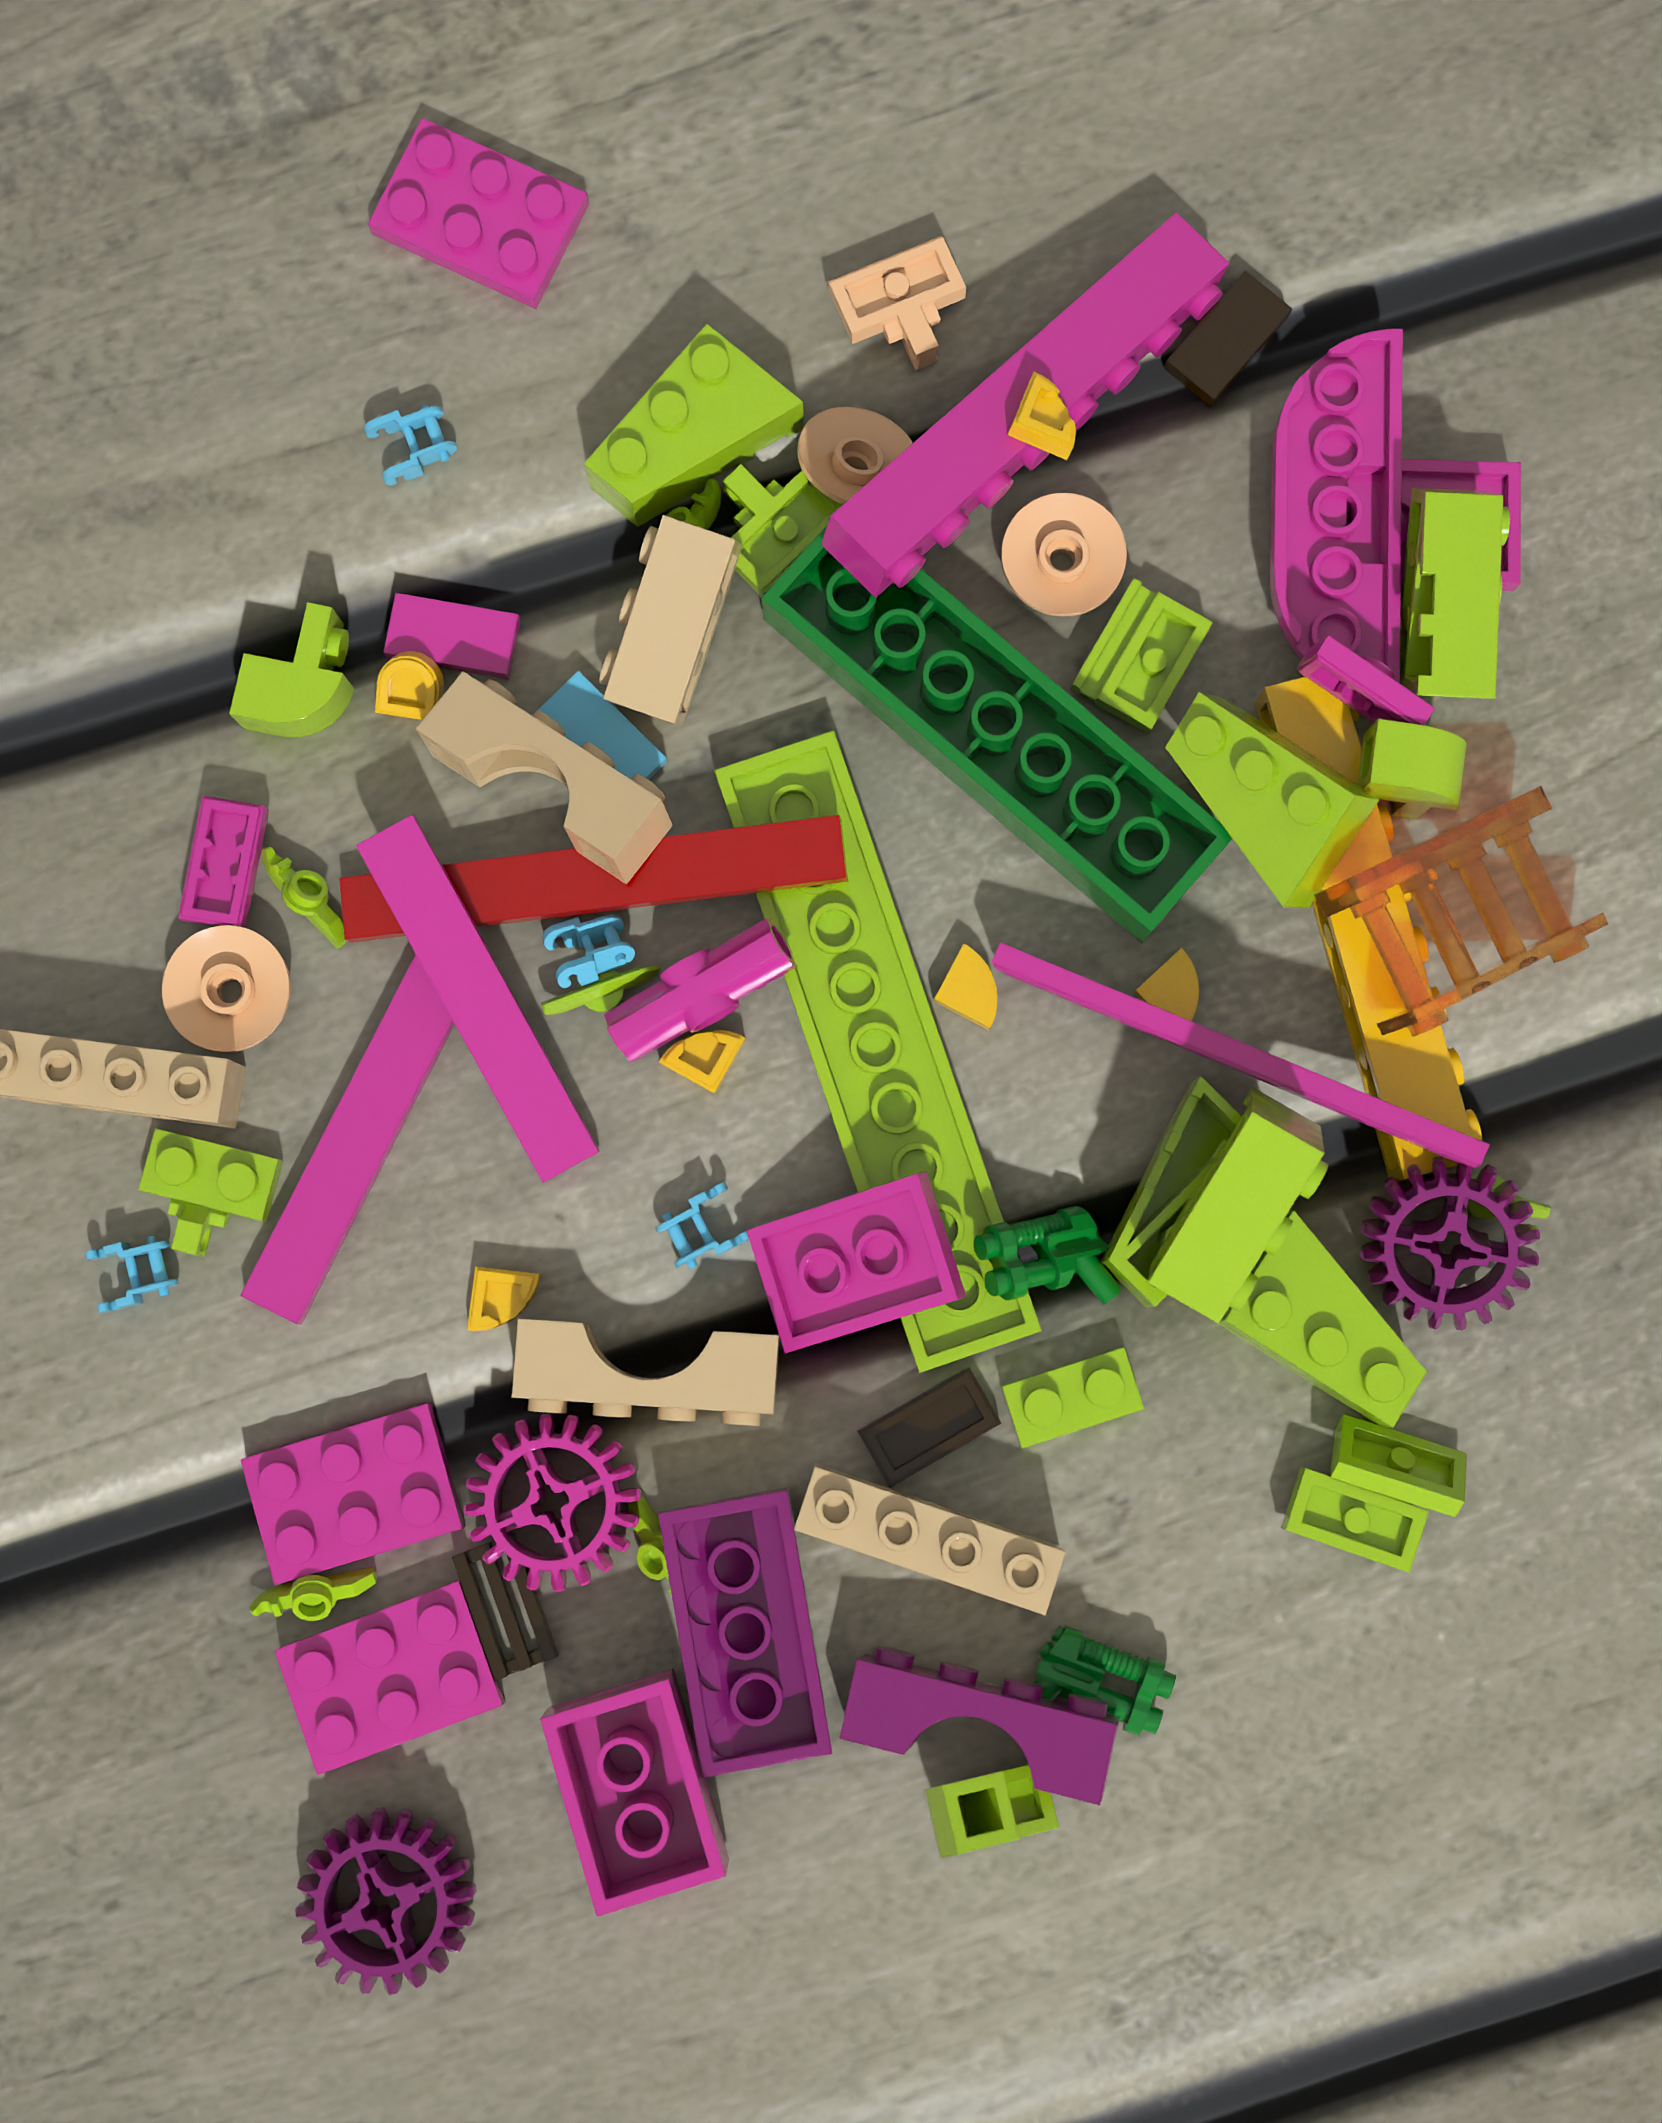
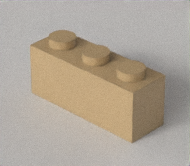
(670, 619)

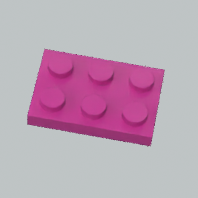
(478, 213)
(856, 1262)
(352, 1493)
(388, 1677)

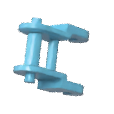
(425, 417)
(586, 935)
(679, 1239)
(134, 1295)

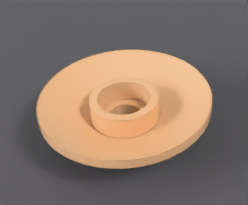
(847, 449)
(1068, 526)
(201, 970)

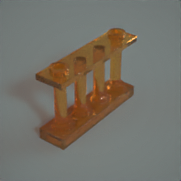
(1416, 874)

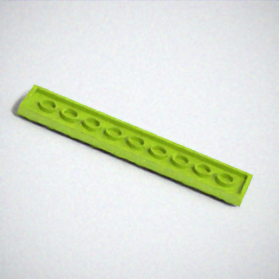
(877, 1037)

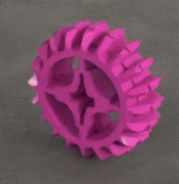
(564, 1530)

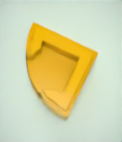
(1044, 419)
(1173, 987)
(970, 989)
(704, 1057)
(499, 1296)

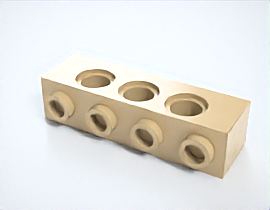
(120, 1079)
(930, 1538)

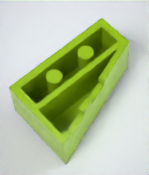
(689, 427)
(1452, 592)
(1270, 796)
(1169, 1180)
(1240, 1208)
(1326, 1329)

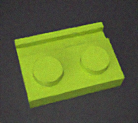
(1141, 656)

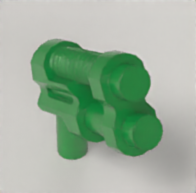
(1064, 1246)
(1079, 1664)

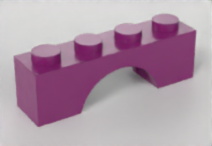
(1063, 1742)

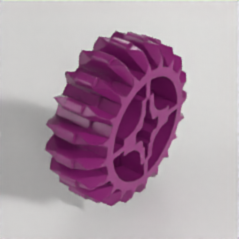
(1474, 1251)
(395, 1926)

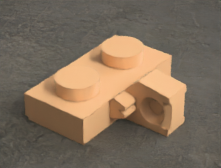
(900, 298)

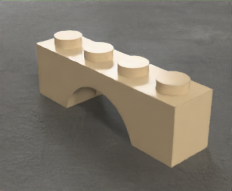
(487, 736)
(565, 1364)

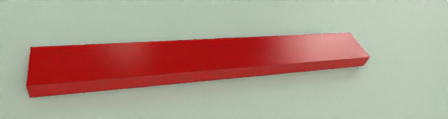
(569, 884)

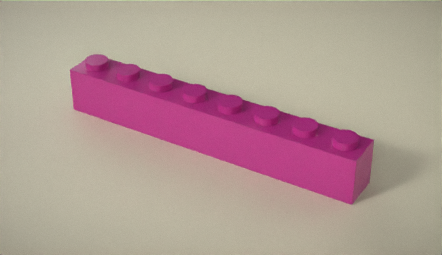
(968, 452)

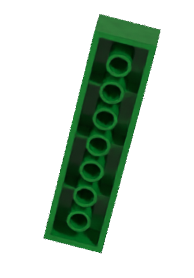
(1002, 734)

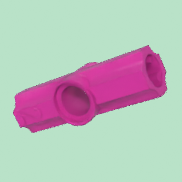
(700, 990)

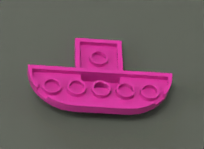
(1347, 501)

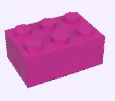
(635, 1792)

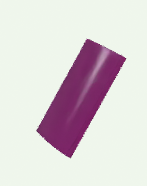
(745, 1632)

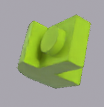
(299, 695)
(1412, 767)
(988, 1811)

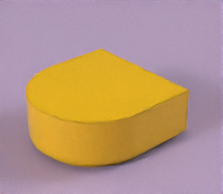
(409, 686)

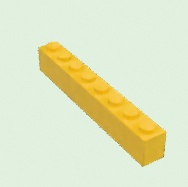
(1394, 1067)

